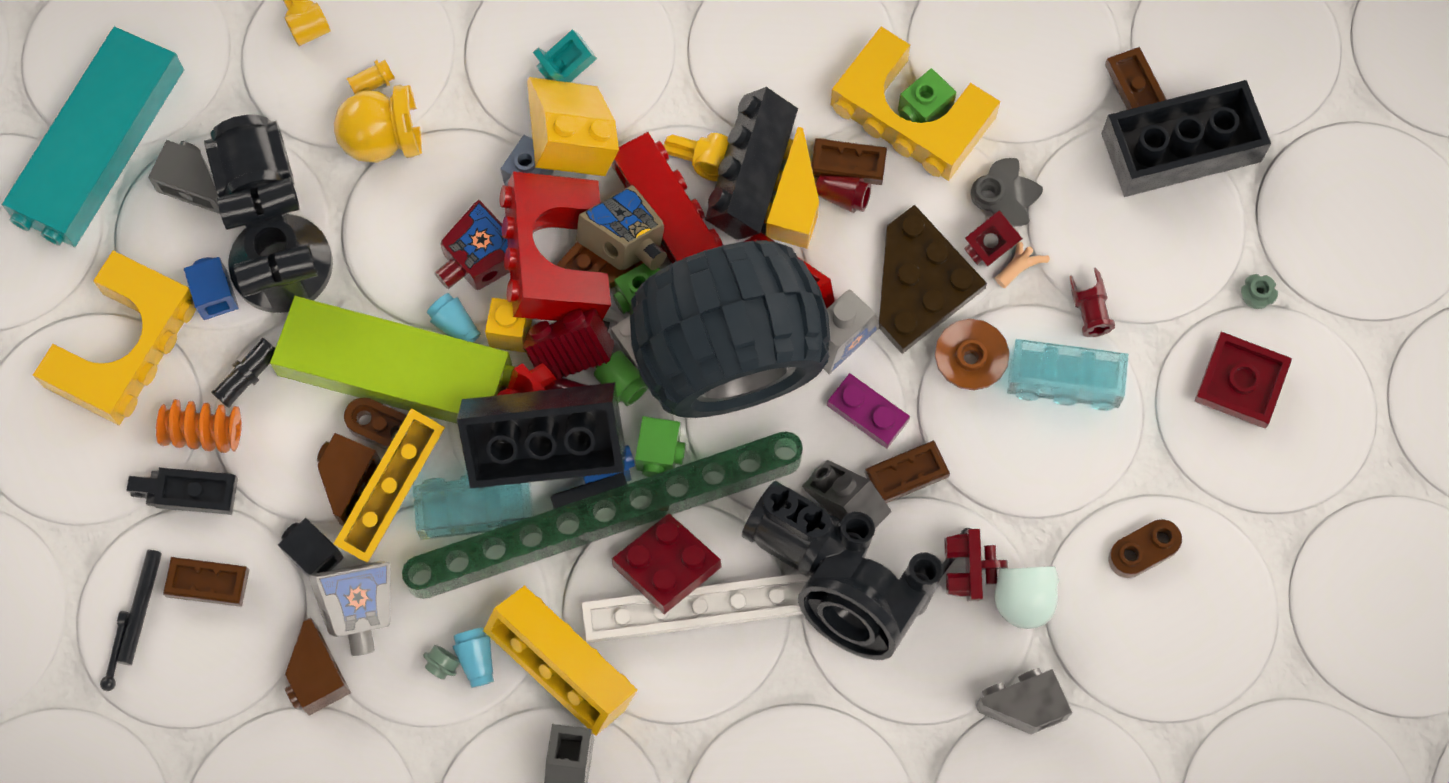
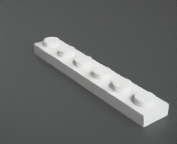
(700, 609)

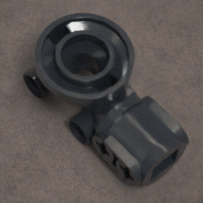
(257, 192)
(847, 596)

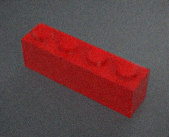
(646, 168)

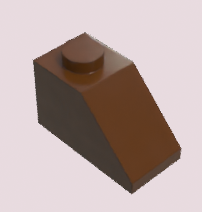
(345, 472)
(313, 672)

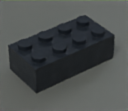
(1185, 138)
(542, 435)

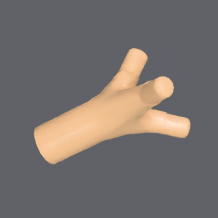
(1018, 264)

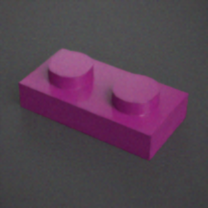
(868, 410)

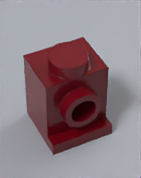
(1002, 229)

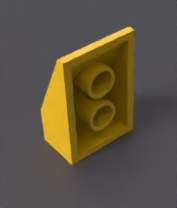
(571, 127)

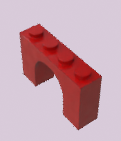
(535, 284)

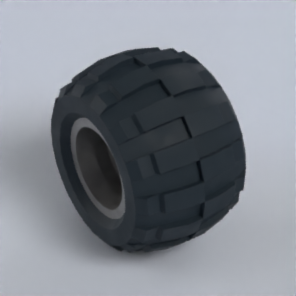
(729, 329)

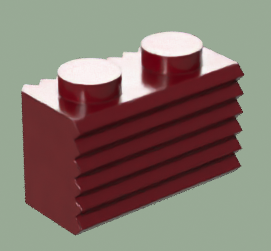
(570, 344)

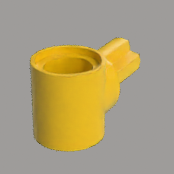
(305, 20)
(704, 154)

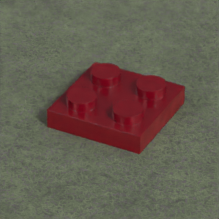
(1243, 380)
(666, 563)

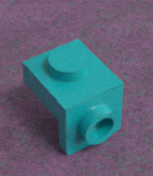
(565, 58)

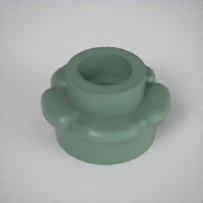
(1255, 299)
(441, 662)

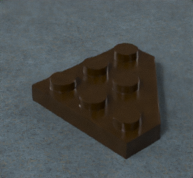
(921, 280)

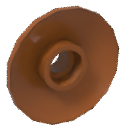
(972, 338)

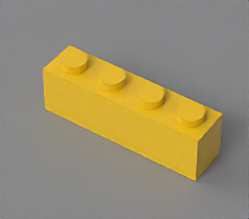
(389, 485)
(560, 660)

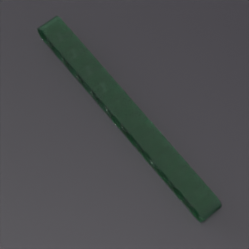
(590, 528)

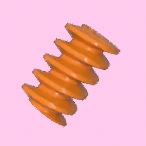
(199, 428)

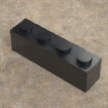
(751, 164)

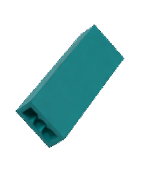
(93, 138)

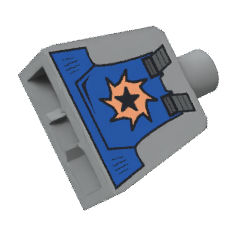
(850, 326)
(354, 602)

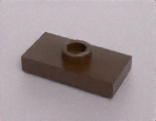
(849, 160)
(908, 472)
(206, 581)

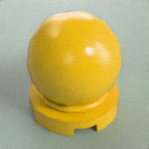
(376, 126)

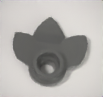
(1010, 191)

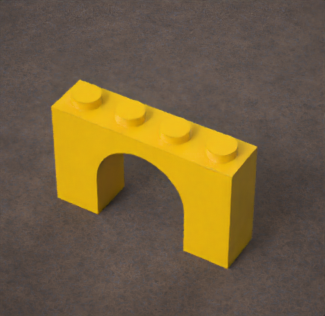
(935, 144)
(114, 386)

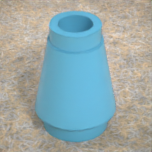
(453, 319)
(474, 655)

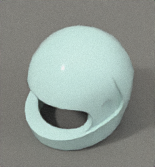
(1027, 595)

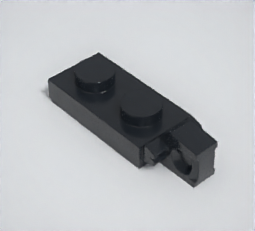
(186, 490)

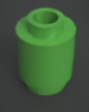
(626, 376)

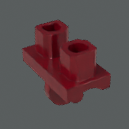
(969, 547)

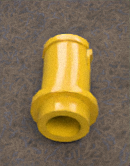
(371, 77)

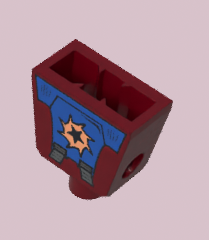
(474, 250)

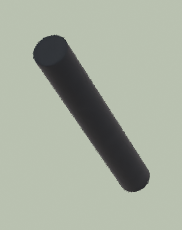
(139, 607)

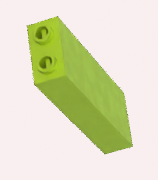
(386, 360)

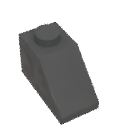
(184, 175)

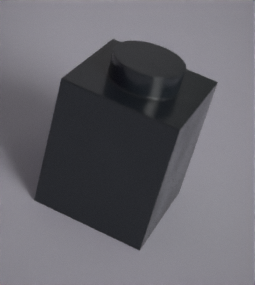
(309, 548)

